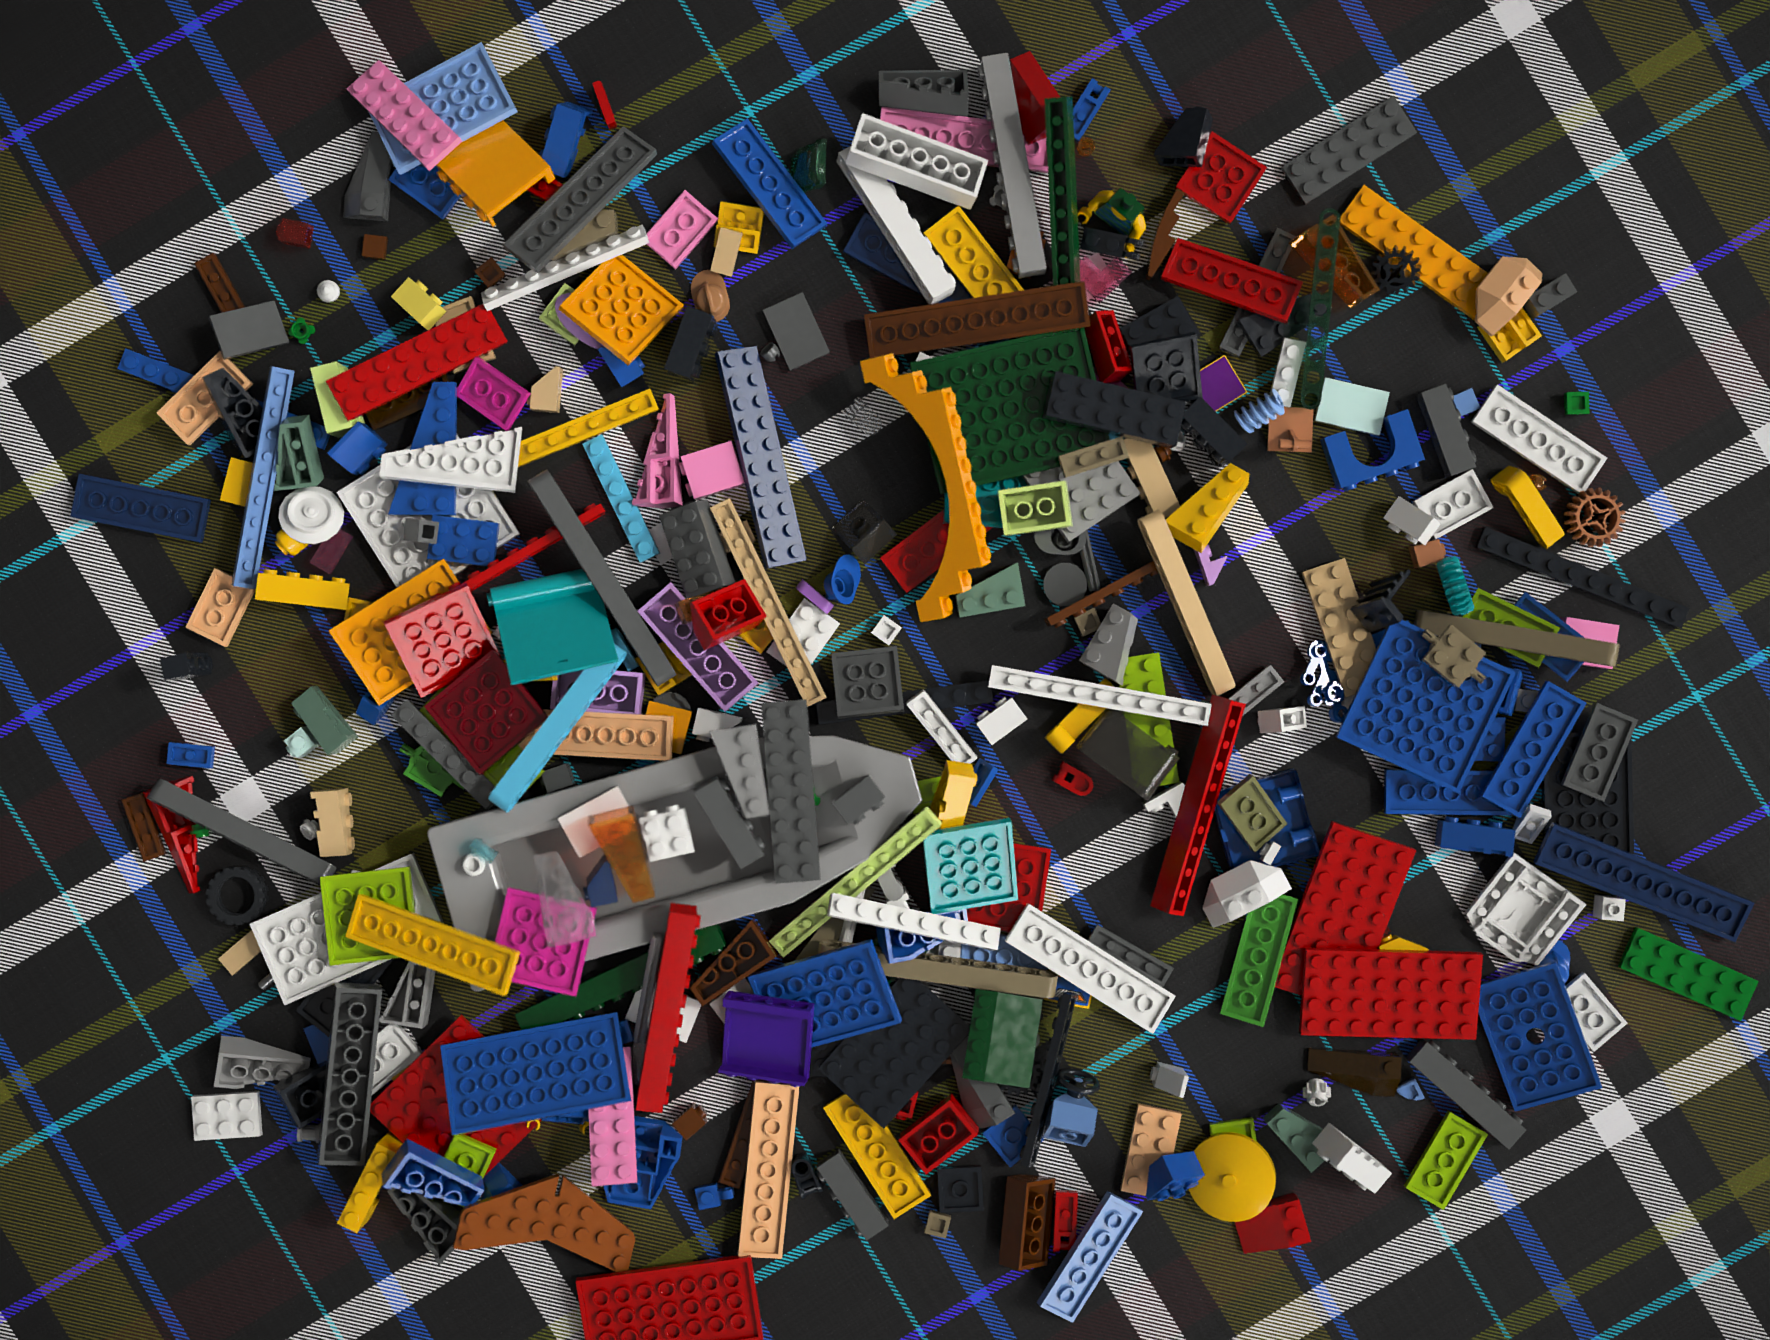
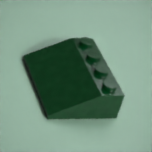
(1002, 1038)

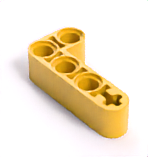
(1529, 504)
(1074, 724)

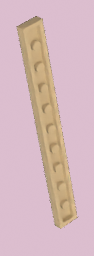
(761, 586)

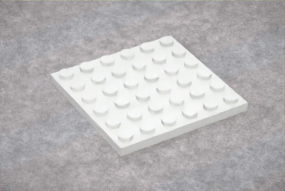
(369, 503)

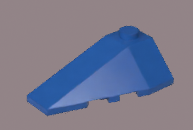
(904, 946)

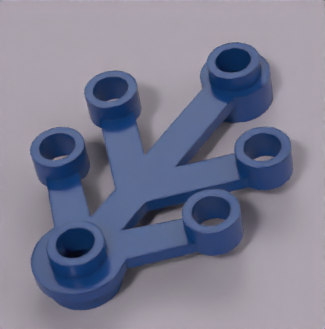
(1326, 677)

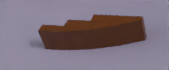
(1162, 241)

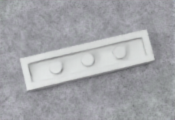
(940, 728)

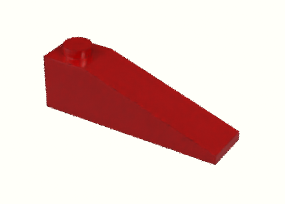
(1031, 88)

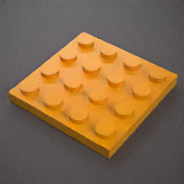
(621, 307)

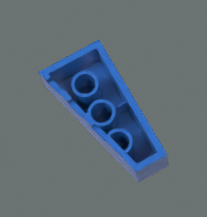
(432, 1175)

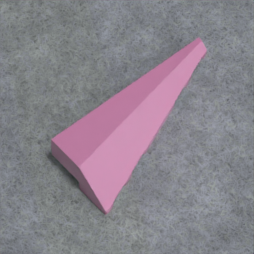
(661, 476)

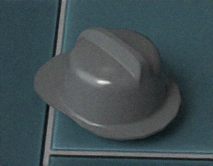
(1054, 543)

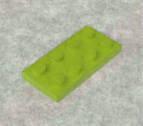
(1495, 610)
(1445, 1160)

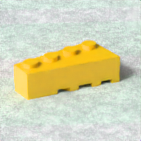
(1205, 511)
(301, 590)
(953, 793)

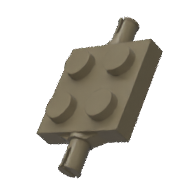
(1453, 656)

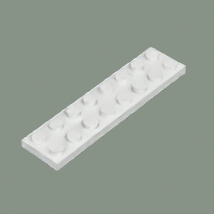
(1089, 968)

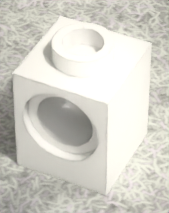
(1609, 907)

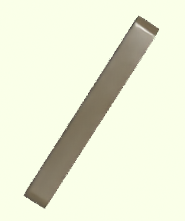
(1522, 638)

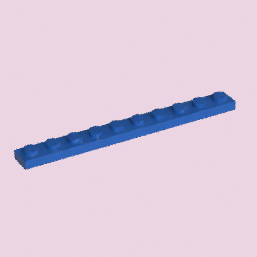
(175, 379)

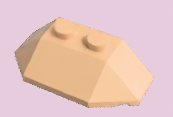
(1505, 292)

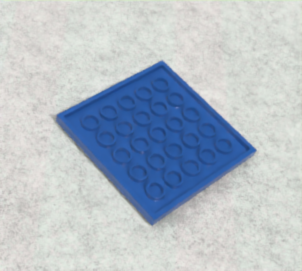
(1419, 717)

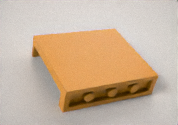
(492, 170)

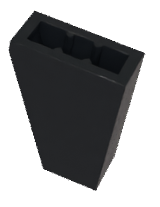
(1186, 140)

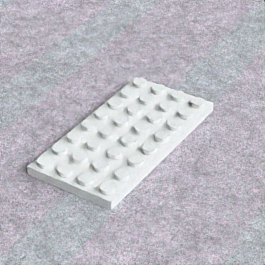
(296, 940)

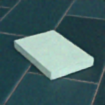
(1352, 406)

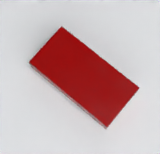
(605, 105)

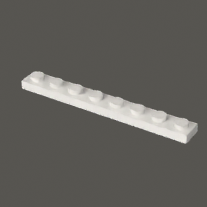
(565, 267)
(913, 921)

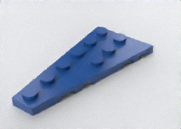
(435, 427)

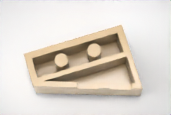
(334, 822)

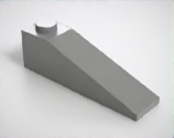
(250, 1062)

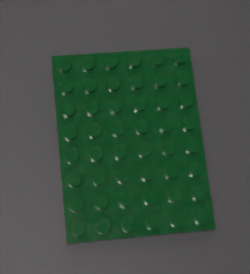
(1003, 400)

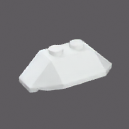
(1243, 891)

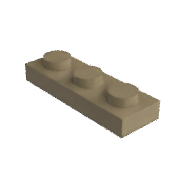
(1093, 457)

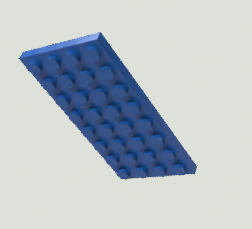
(535, 1073)

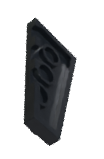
(1266, 333)

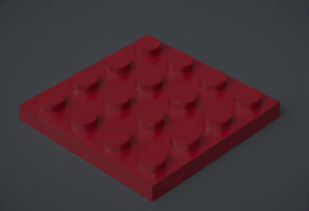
(486, 712)

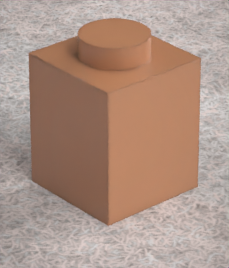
(1427, 554)

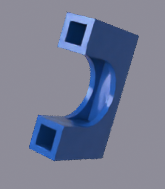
(1404, 451)

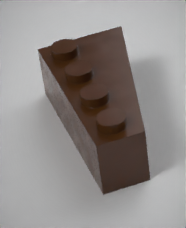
(741, 958)

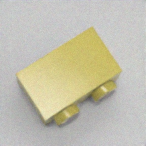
(418, 303)

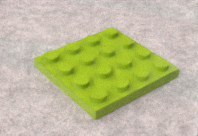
(339, 899)

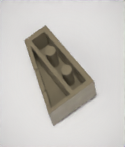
(597, 230)

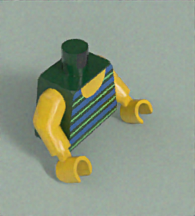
(1119, 211)

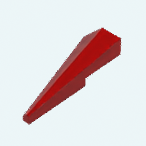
(177, 836)

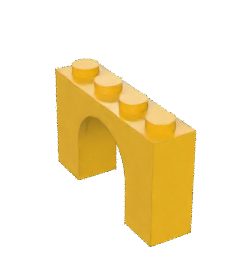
(363, 1198)

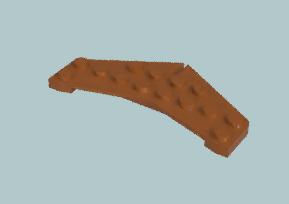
(539, 1214)

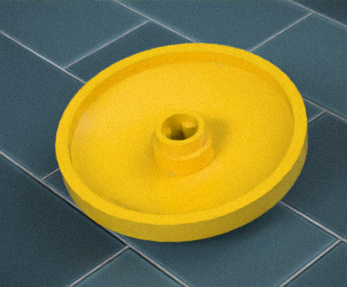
(1236, 1177)

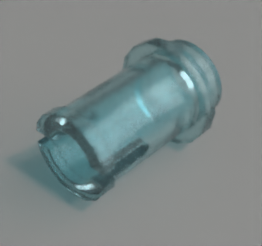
(483, 850)

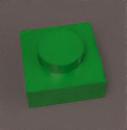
(1576, 403)

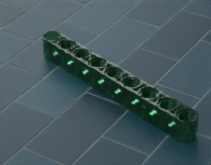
(1319, 298)

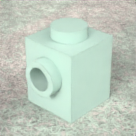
(301, 743)

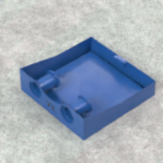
(1296, 838)

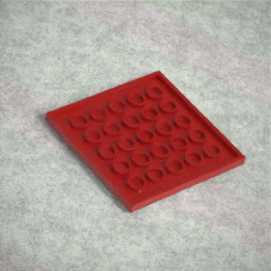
(417, 1102)

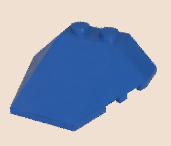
(656, 1155)

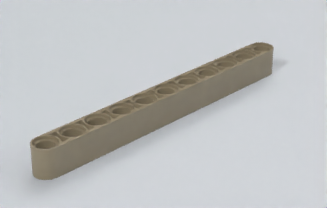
(965, 972)

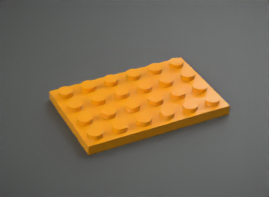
(367, 641)

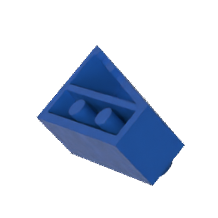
(564, 136)

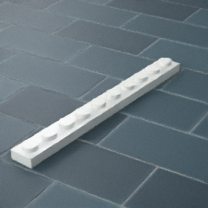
(1099, 695)

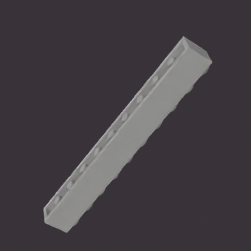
(1013, 165)

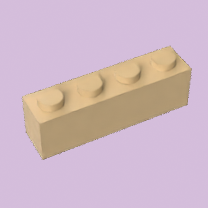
(1150, 477)

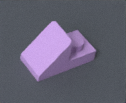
(1209, 569)

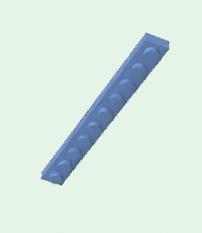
(262, 478)

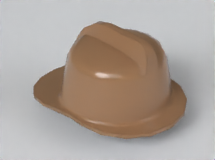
(710, 294)

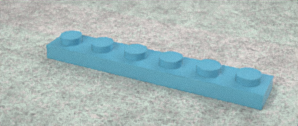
(621, 498)

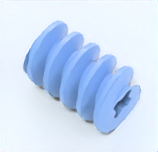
(1260, 413)

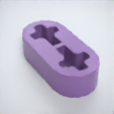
(814, 596)

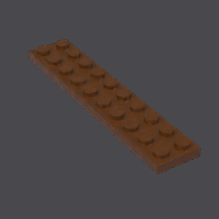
(977, 320)

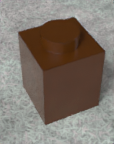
(690, 1120)

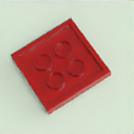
(1223, 179)

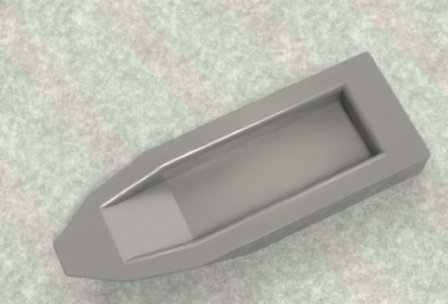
(699, 878)

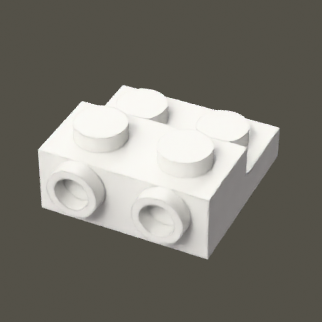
(666, 833)

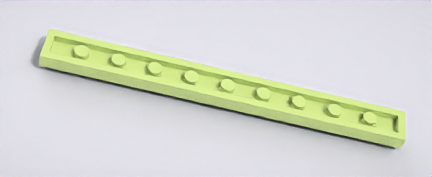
(857, 880)

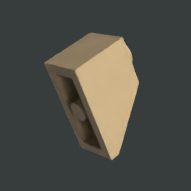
(546, 392)

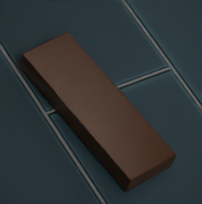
(218, 283)
(143, 827)

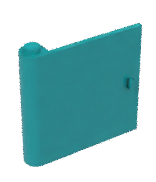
(552, 626)

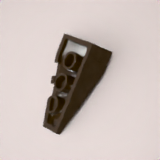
(1365, 1071)

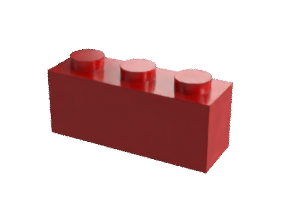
(1107, 347)

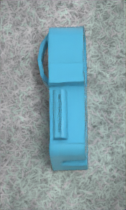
(629, 660)

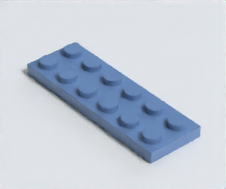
(1089, 1256)

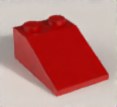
(1276, 1227)

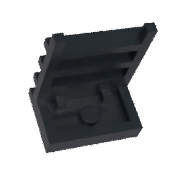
(1376, 608)

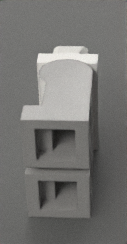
(893, 889)

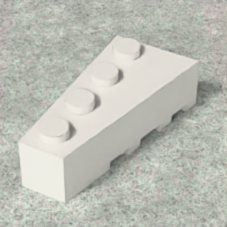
(1351, 1159)

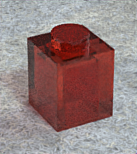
(295, 233)

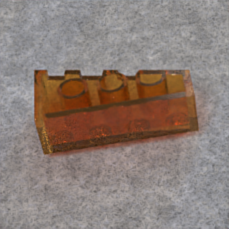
(624, 848)

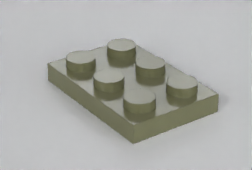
(1252, 813)

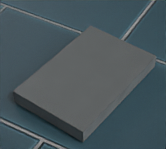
(248, 330)
(796, 331)

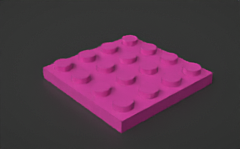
(538, 966)

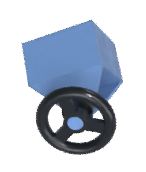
(1071, 1115)

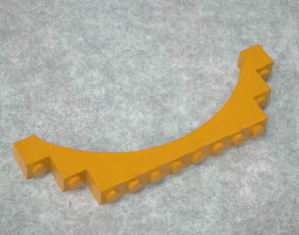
(941, 423)

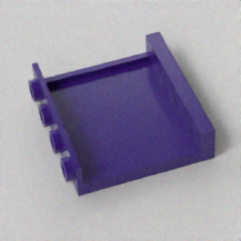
(767, 1038)

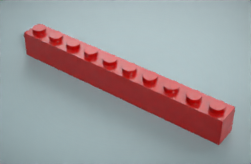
(1197, 806)
(666, 1007)

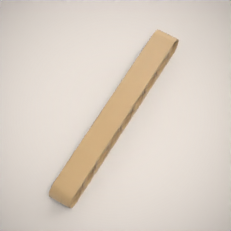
(1186, 603)

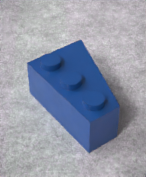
(1475, 836)

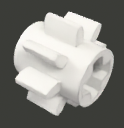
(1316, 1092)

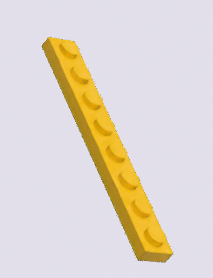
(587, 426)

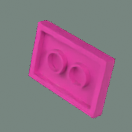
(492, 393)

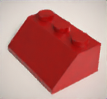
(725, 614)

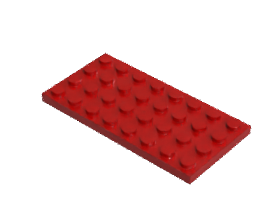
(1345, 898)
(1390, 993)
(673, 1302)

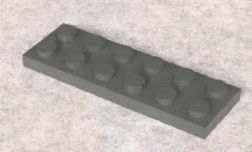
(1348, 150)

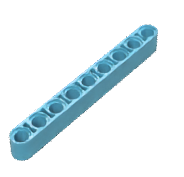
(552, 733)

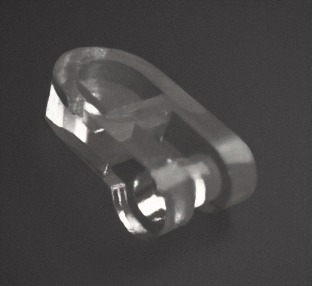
(869, 423)

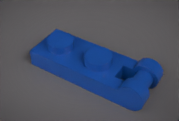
(1087, 107)

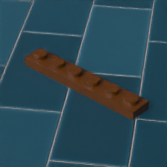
(1097, 597)

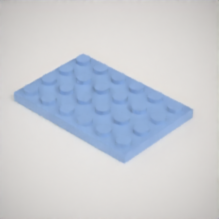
(462, 94)

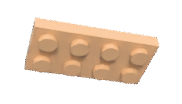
(191, 408)
(1151, 1137)

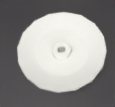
(311, 515)

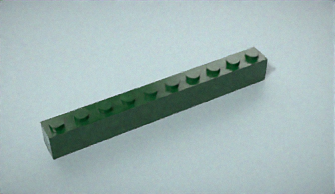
(1062, 190)
(609, 985)

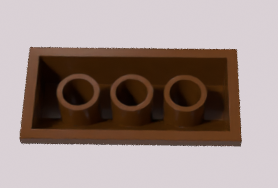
(1027, 1221)

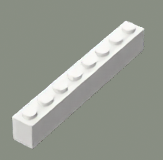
(900, 231)

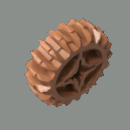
(1600, 524)

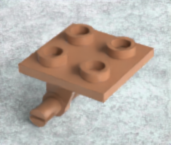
(1291, 431)

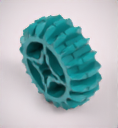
(1455, 586)

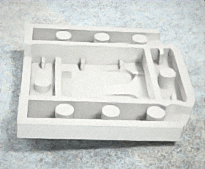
(1523, 911)

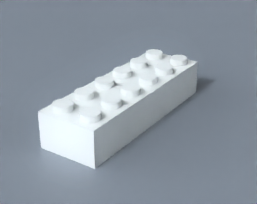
(916, 161)

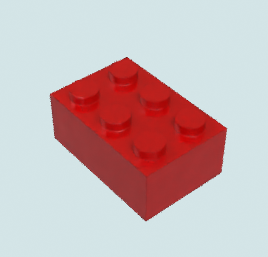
(938, 1134)

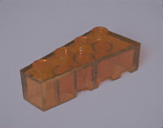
(1351, 277)

